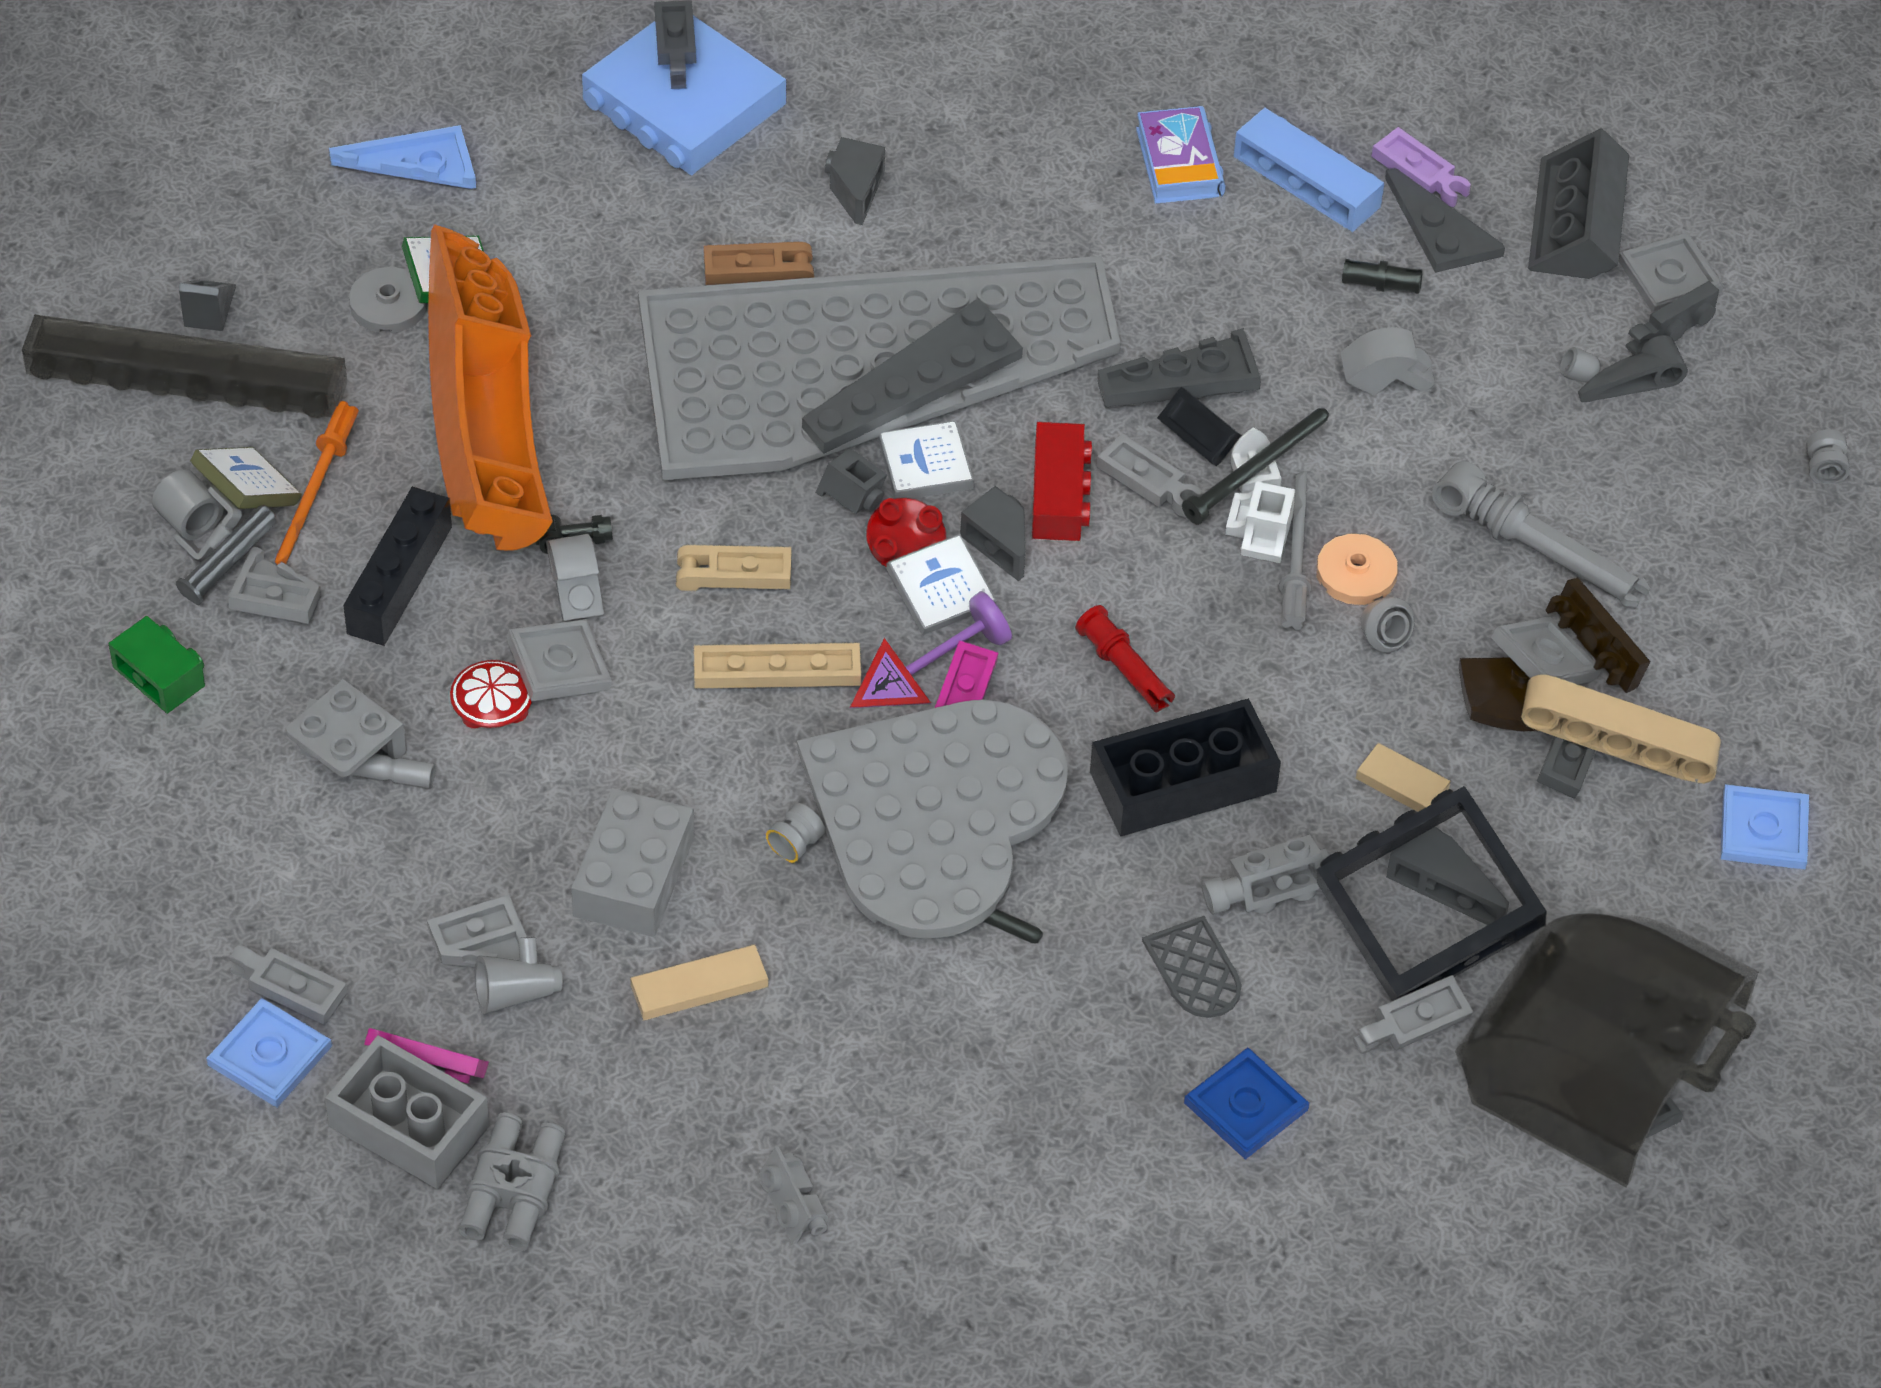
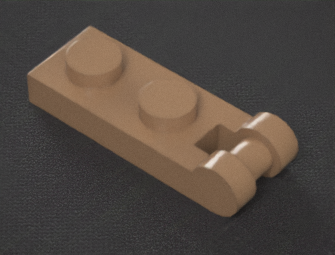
(757, 262)

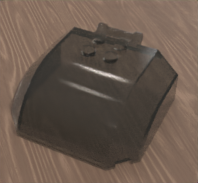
(1602, 1032)

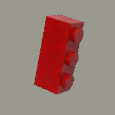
(1060, 481)

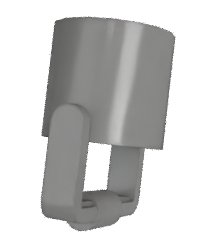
(194, 511)

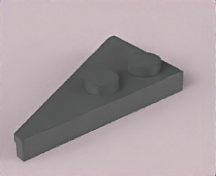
(1442, 232)

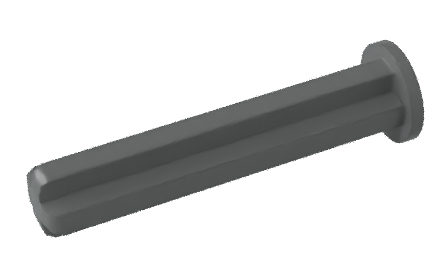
(226, 554)

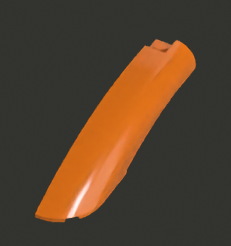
(483, 393)

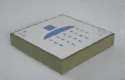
(245, 477)

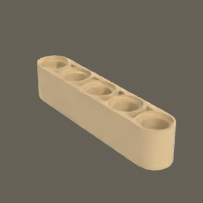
(1621, 729)

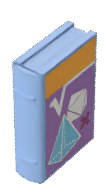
(1180, 154)

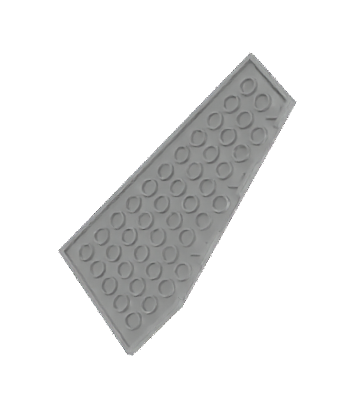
(753, 358)

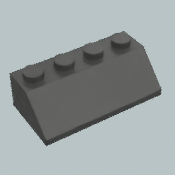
(1580, 208)

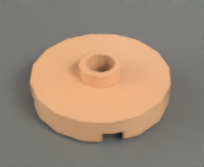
(1357, 583)

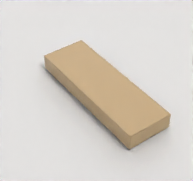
(699, 982)

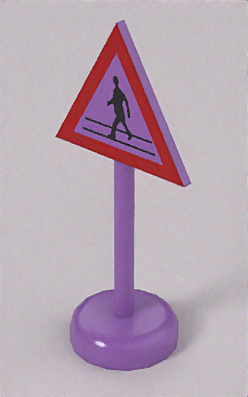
(892, 683)

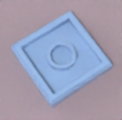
(1765, 827)
(269, 1052)

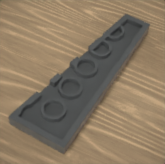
(932, 366)

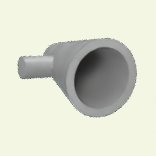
(512, 982)

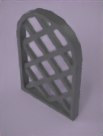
(1175, 931)

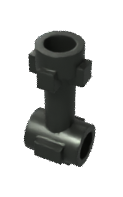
(598, 529)

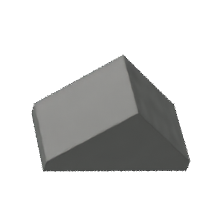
(205, 303)

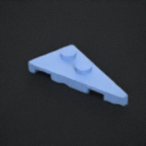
(424, 156)

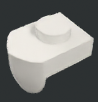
(1244, 449)

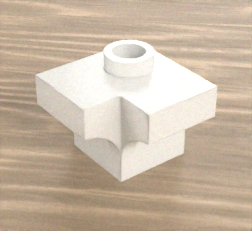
(1262, 520)

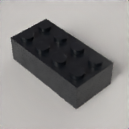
(1184, 767)

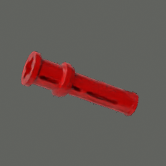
(1114, 646)

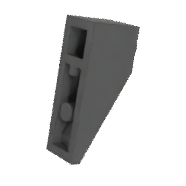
(1444, 872)

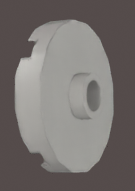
(385, 300)

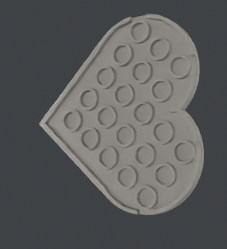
(931, 809)

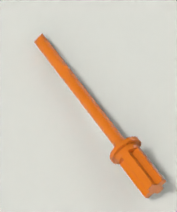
(330, 444)

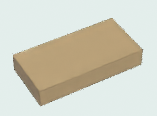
(1401, 778)

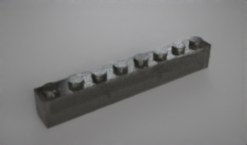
(184, 366)

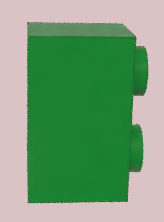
(157, 664)

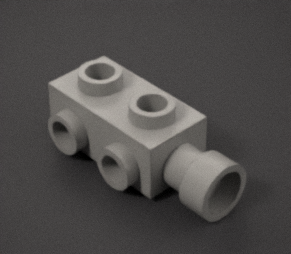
(1268, 877)

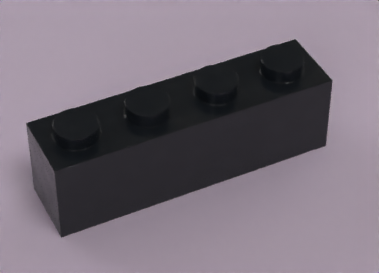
(397, 566)

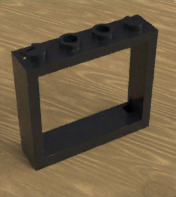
(1461, 955)

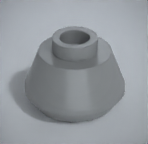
(1387, 624)

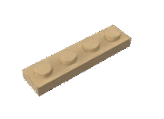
(777, 665)

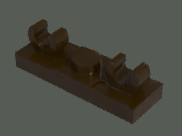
(1600, 635)

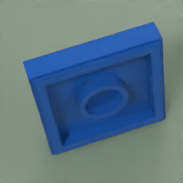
(1246, 1103)

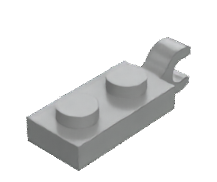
(289, 982)
(1416, 1016)

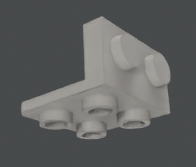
(347, 730)

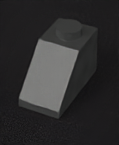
(855, 175)
(997, 530)

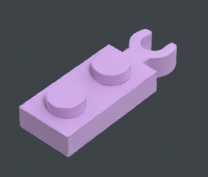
(1421, 165)

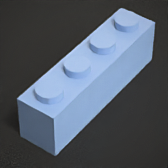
(1308, 169)

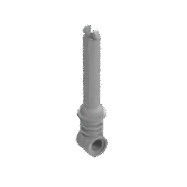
(1466, 492)

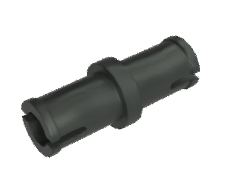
(1382, 276)

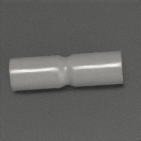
(398, 770)

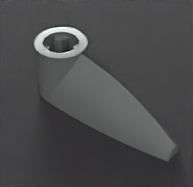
(1653, 368)

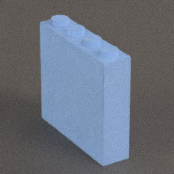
(689, 126)

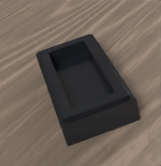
(1199, 426)

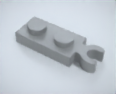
(1146, 473)

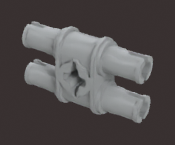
(525, 1195)

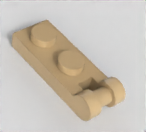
(733, 567)

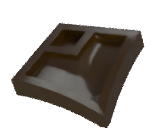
(1494, 692)

